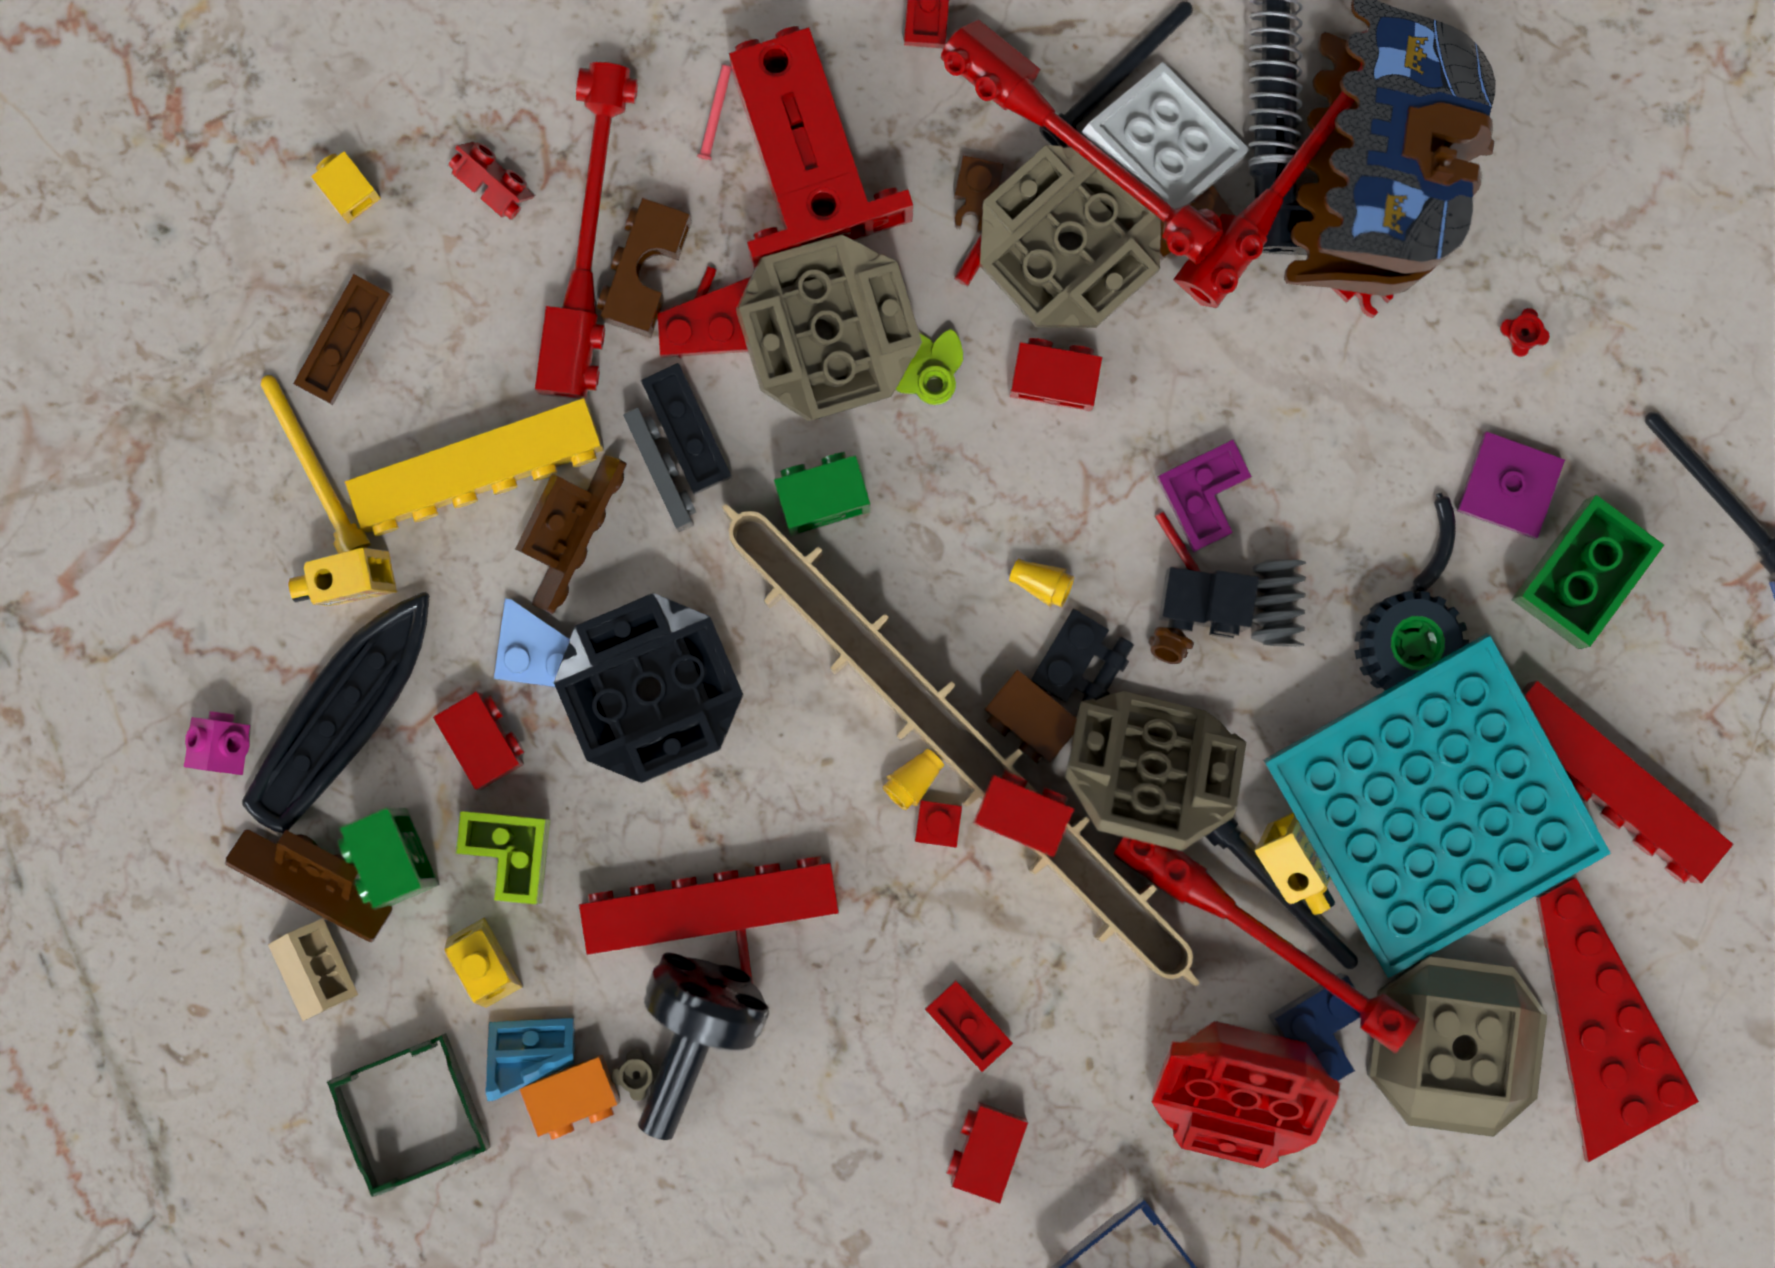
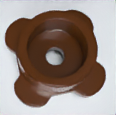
(1170, 645)

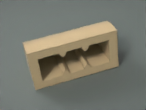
(312, 969)

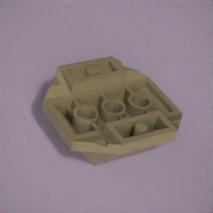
(1060, 286)
(869, 320)
(1154, 769)
(1505, 1058)

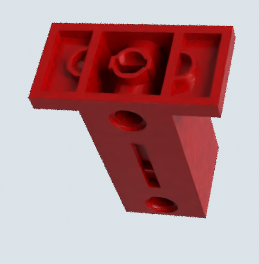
(805, 148)

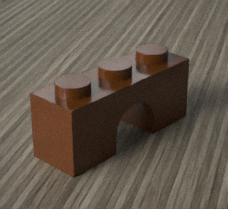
(653, 232)

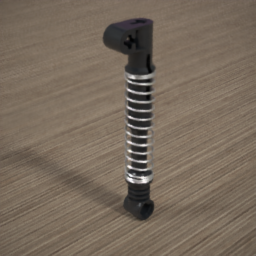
(1276, 116)

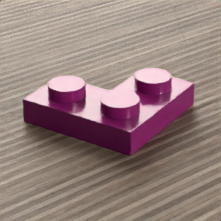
(1193, 489)

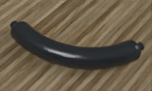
(1444, 547)

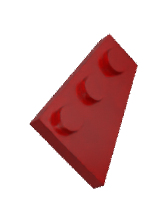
(704, 324)

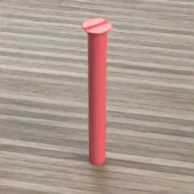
(715, 113)

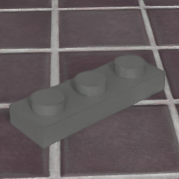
(661, 468)

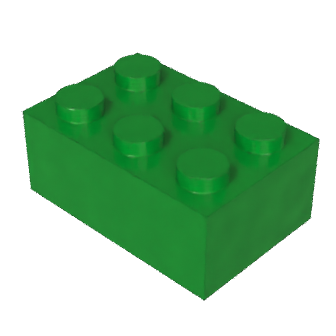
(1588, 572)
(387, 857)

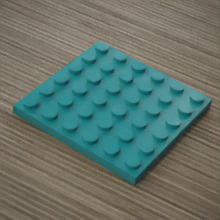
(1437, 805)

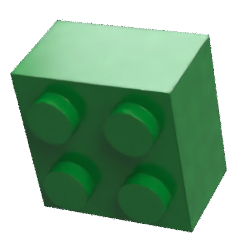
(822, 493)

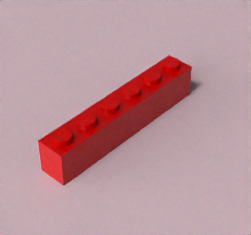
(1628, 792)
(709, 907)

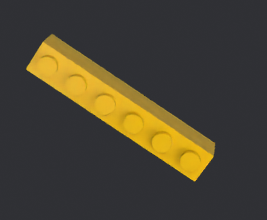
(474, 466)

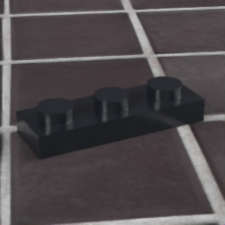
(686, 428)

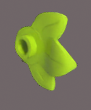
(933, 361)

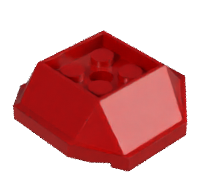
(1244, 1094)

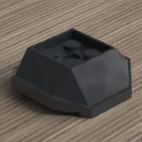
(619, 651)

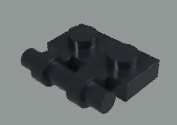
(1072, 653)

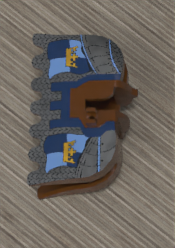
(1397, 164)

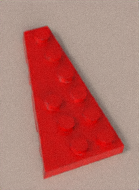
(1611, 1043)

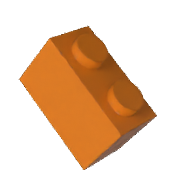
(571, 1096)

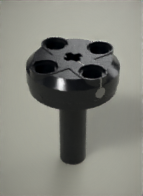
(704, 1009)

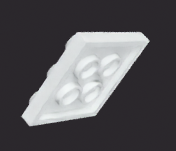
(1166, 138)

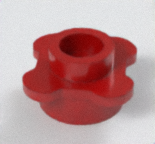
(1536, 333)

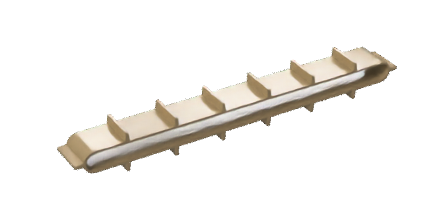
(809, 562)

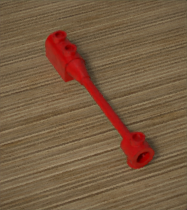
(1008, 79)
(1248, 231)
(573, 330)
(1191, 883)

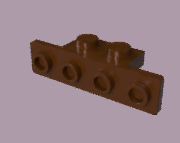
(563, 527)
(309, 878)

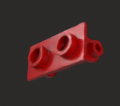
(479, 167)

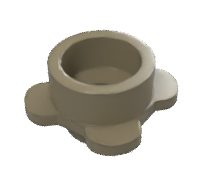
(624, 1077)

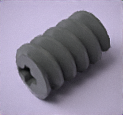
(1278, 603)

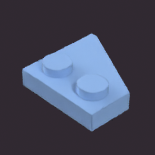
(528, 648)

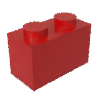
(1056, 374)
(479, 739)
(1023, 814)
(987, 1152)

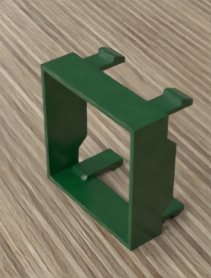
(353, 1137)

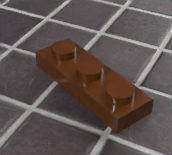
(343, 339)

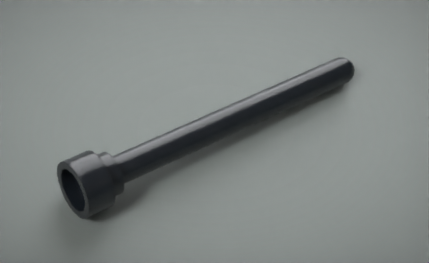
(1121, 70)
(1715, 488)
(1228, 837)

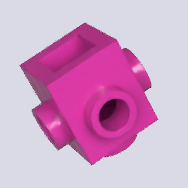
(217, 744)

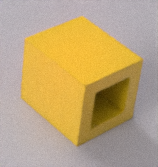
(344, 186)

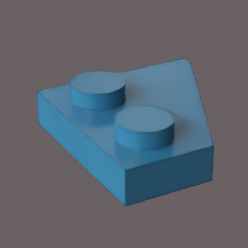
(526, 1052)

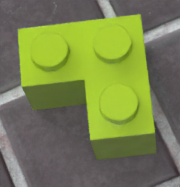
(518, 845)

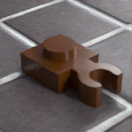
(975, 183)

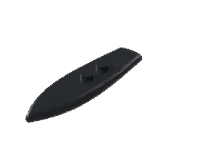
(338, 714)

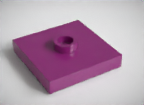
(1510, 485)

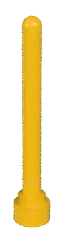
(347, 535)

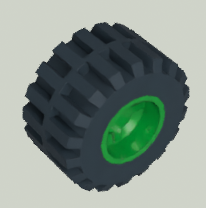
(1406, 636)

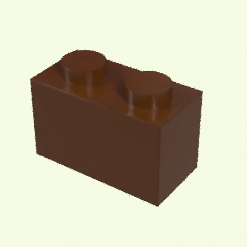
(1031, 717)

